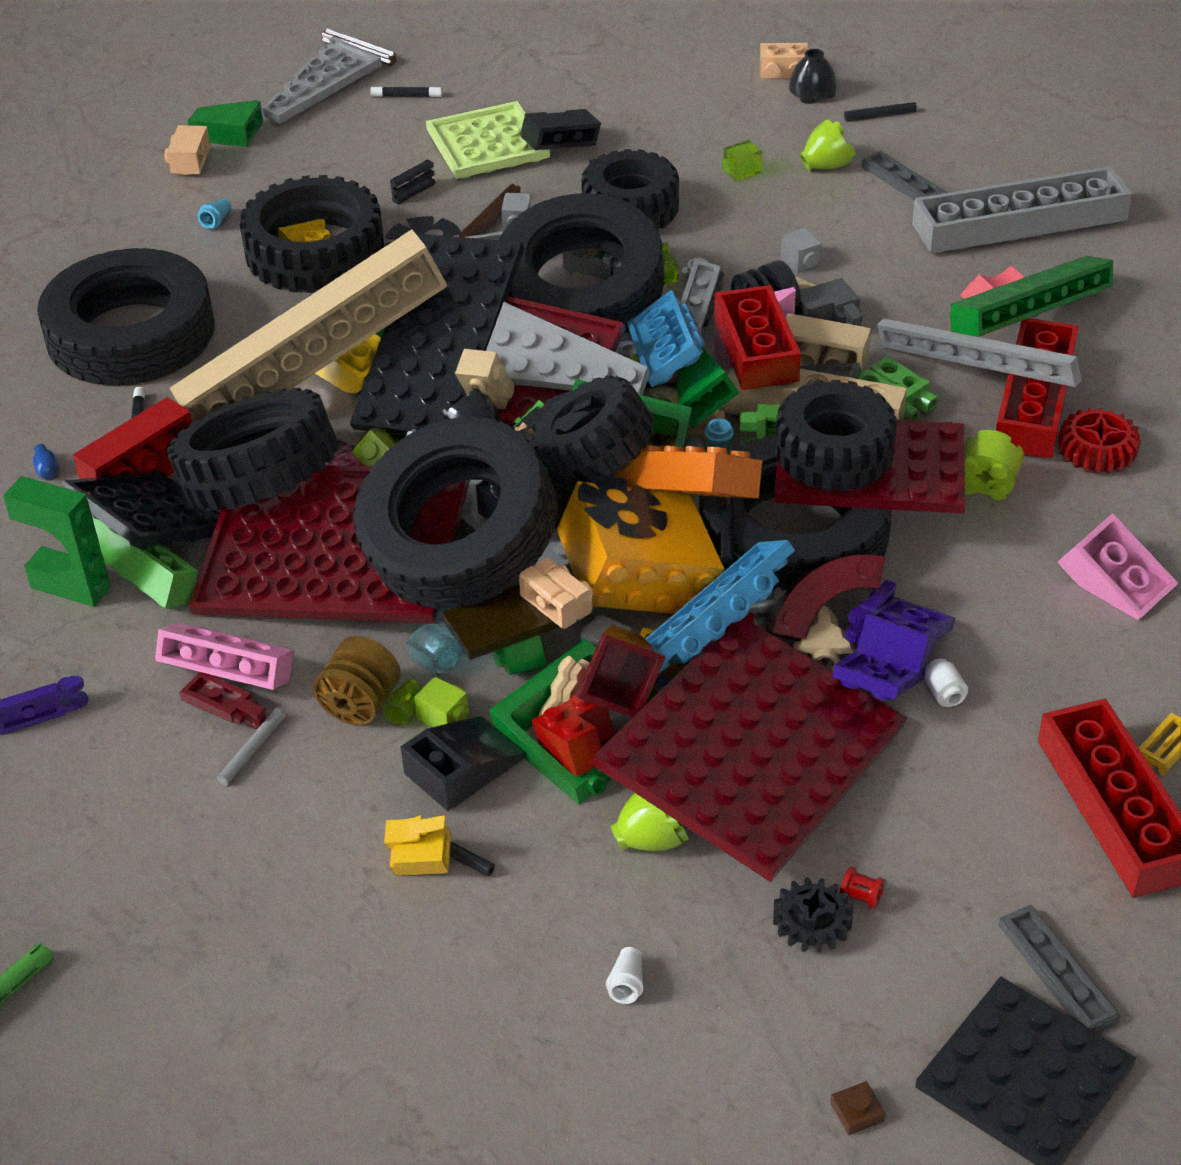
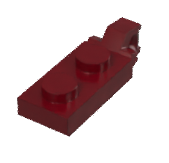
(223, 700)

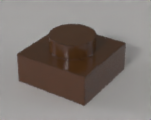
(857, 1108)

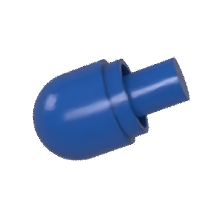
(45, 462)

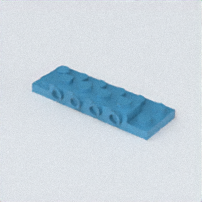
(666, 337)
(721, 603)

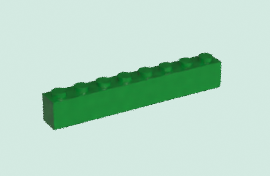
(1031, 295)

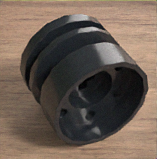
(774, 273)

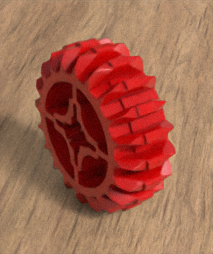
(1099, 440)

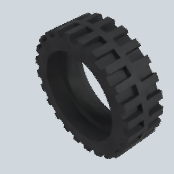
(314, 262)
(253, 449)

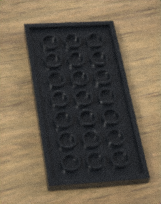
(421, 350)

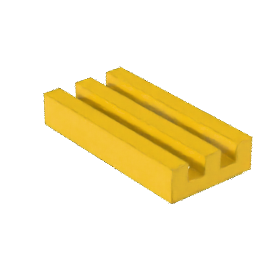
(1155, 758)

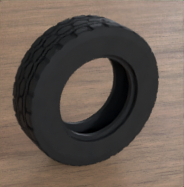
(589, 223)
(132, 351)
(856, 533)
(486, 559)

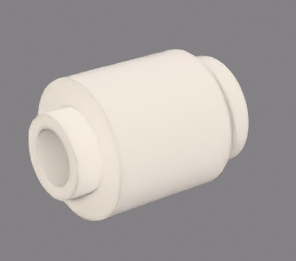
(945, 682)

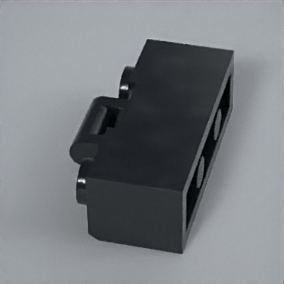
(560, 129)

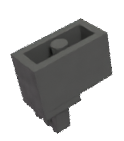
(831, 302)

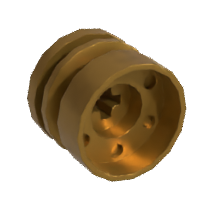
(356, 680)

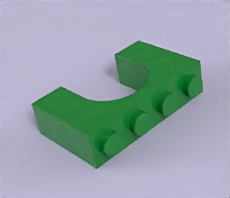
(68, 517)

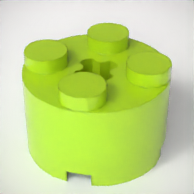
(991, 464)

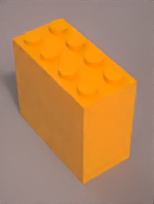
(640, 572)

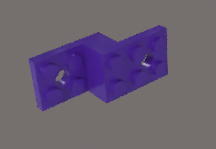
(893, 649)

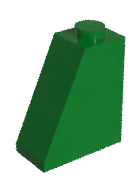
(230, 123)
(704, 388)

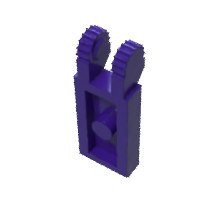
(857, 615)
(41, 704)

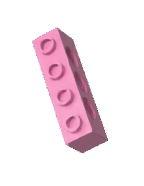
(224, 655)

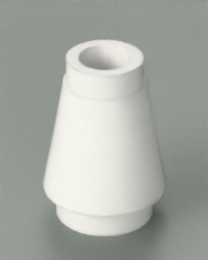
(626, 977)

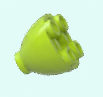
(827, 148)
(647, 827)

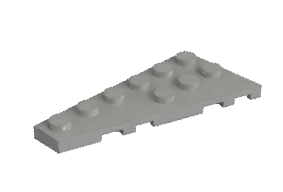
(321, 77)
(552, 357)

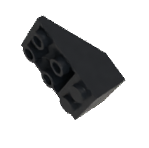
(458, 759)

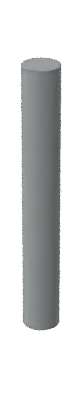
(251, 746)

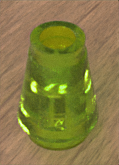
(400, 705)

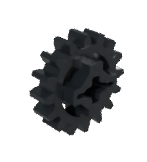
(813, 915)

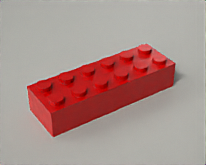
(1032, 406)
(1116, 794)

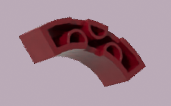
(817, 586)

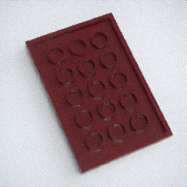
(922, 477)

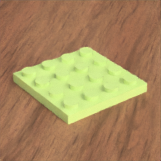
(483, 140)

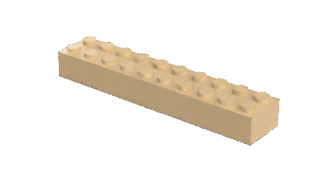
(317, 328)

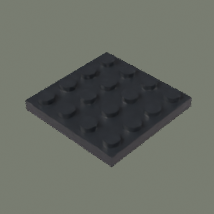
(145, 508)
(1026, 1074)

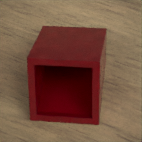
(621, 672)

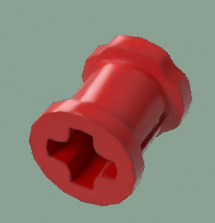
(872, 896)

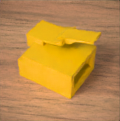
(418, 845)

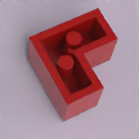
(573, 733)

